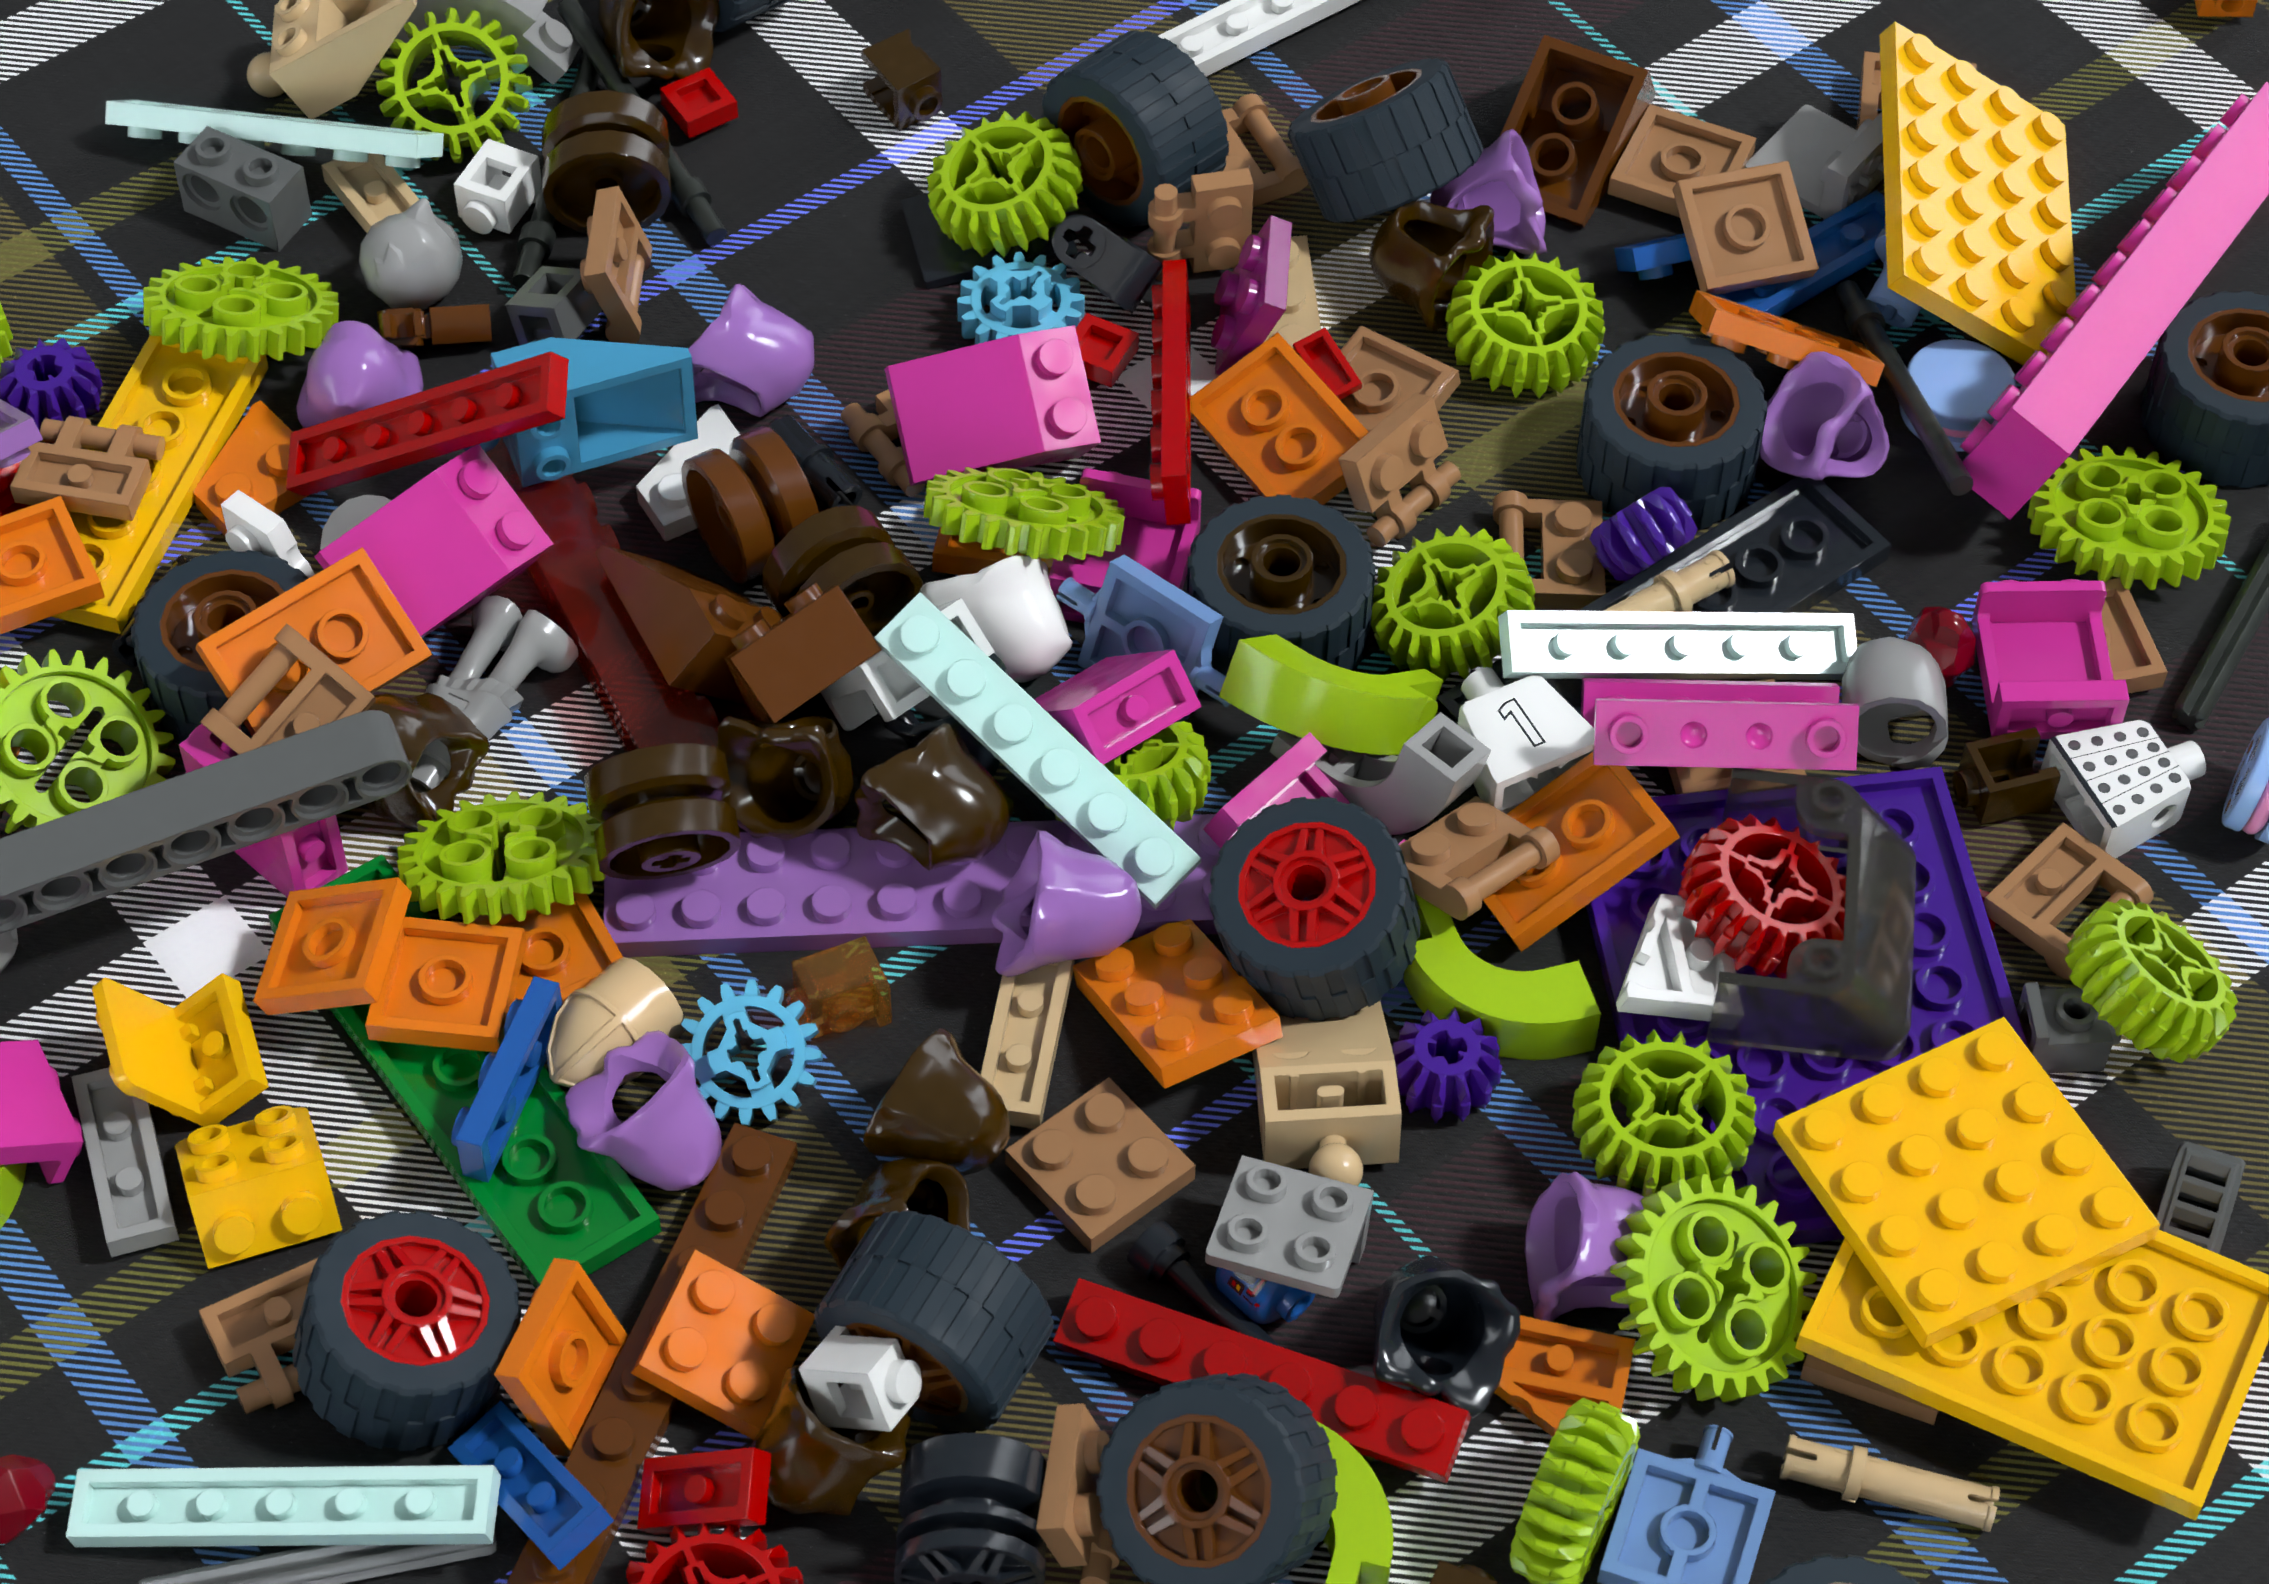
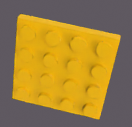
(1964, 1181)

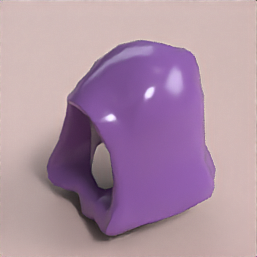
(1508, 185)
(751, 355)
(355, 372)
(1824, 422)
(1079, 908)
(671, 1137)
(1573, 1245)

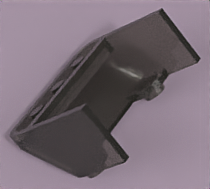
(1836, 994)

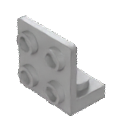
(1827, 159)
(1290, 1227)

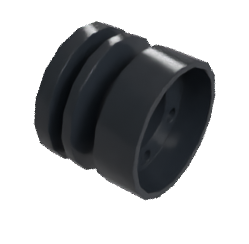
(970, 1512)

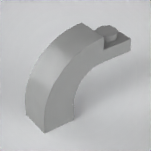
(542, 39)
(1409, 787)

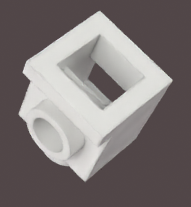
(494, 200)
(875, 1377)

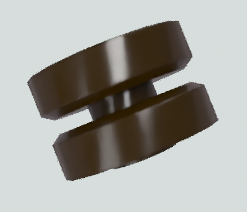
(601, 144)
(846, 550)
(662, 811)

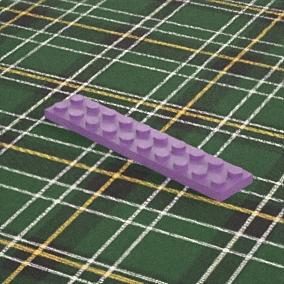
(847, 887)

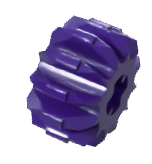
(51, 382)
(1643, 533)
(1446, 1065)

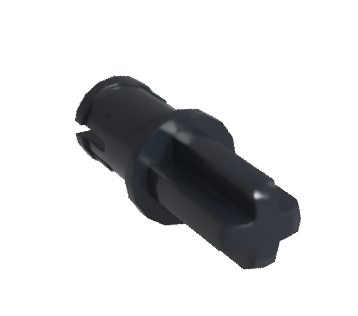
(817, 464)

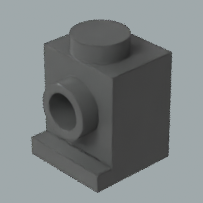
(552, 306)
(2064, 1030)

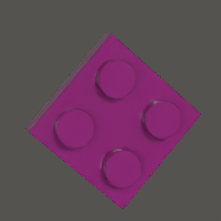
(1252, 294)

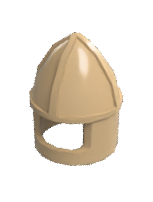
(609, 1014)

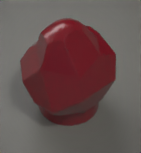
(1946, 638)
(23, 1494)

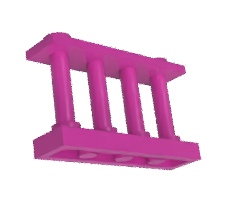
(1720, 724)

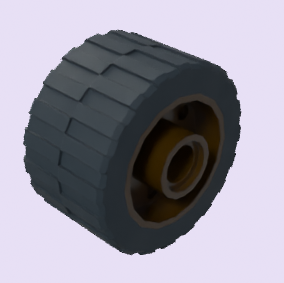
(1288, 573)

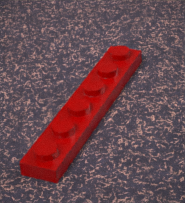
(1171, 393)
(428, 424)
(1177, 1347)

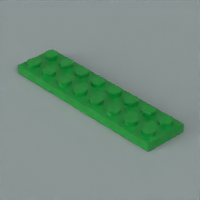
(545, 1190)

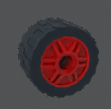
(1315, 907)
(405, 1330)

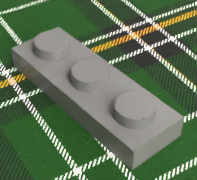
(124, 1165)

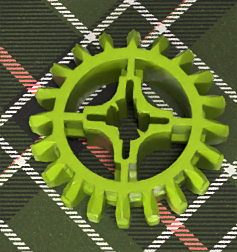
(474, 77)
(1004, 183)
(1509, 323)
(1469, 572)
(1166, 772)
(2151, 980)
(1662, 1092)
(1574, 1494)

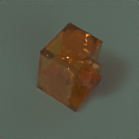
(841, 988)

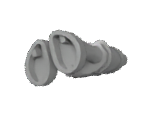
(491, 701)

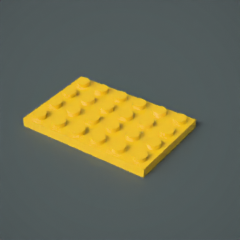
(1973, 198)
(2107, 1373)

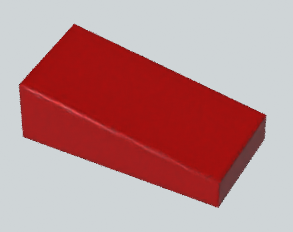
(1328, 363)

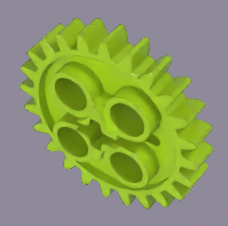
(239, 309)
(1023, 513)
(2130, 518)
(31, 724)
(461, 857)
(1713, 1288)

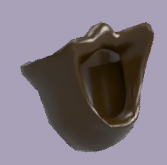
(659, 36)
(1427, 250)
(419, 723)
(785, 774)
(942, 799)
(940, 1111)
(900, 1186)
(822, 1465)

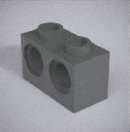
(243, 188)

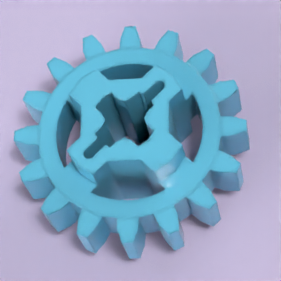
(1018, 299)
(778, 1041)

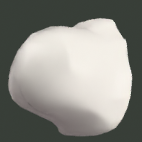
(1014, 612)

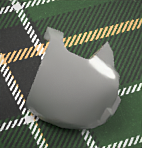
(411, 258)
(1890, 682)

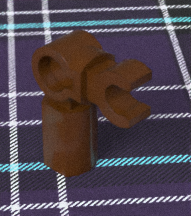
(443, 325)

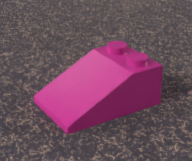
(994, 405)
(447, 540)

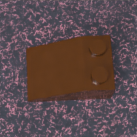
(1577, 122)
(684, 619)
(799, 654)

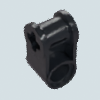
(1113, 266)

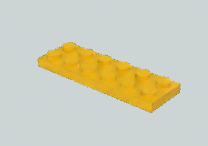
(196, 411)

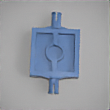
(1144, 615)
(1687, 1520)

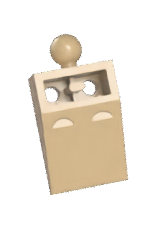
(326, 49)
(1329, 1095)

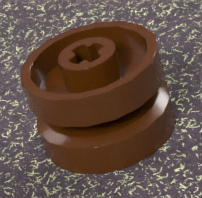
(746, 500)

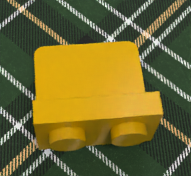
(186, 1058)
(257, 1185)

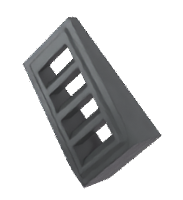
(2204, 1178)

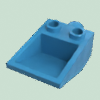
(617, 407)

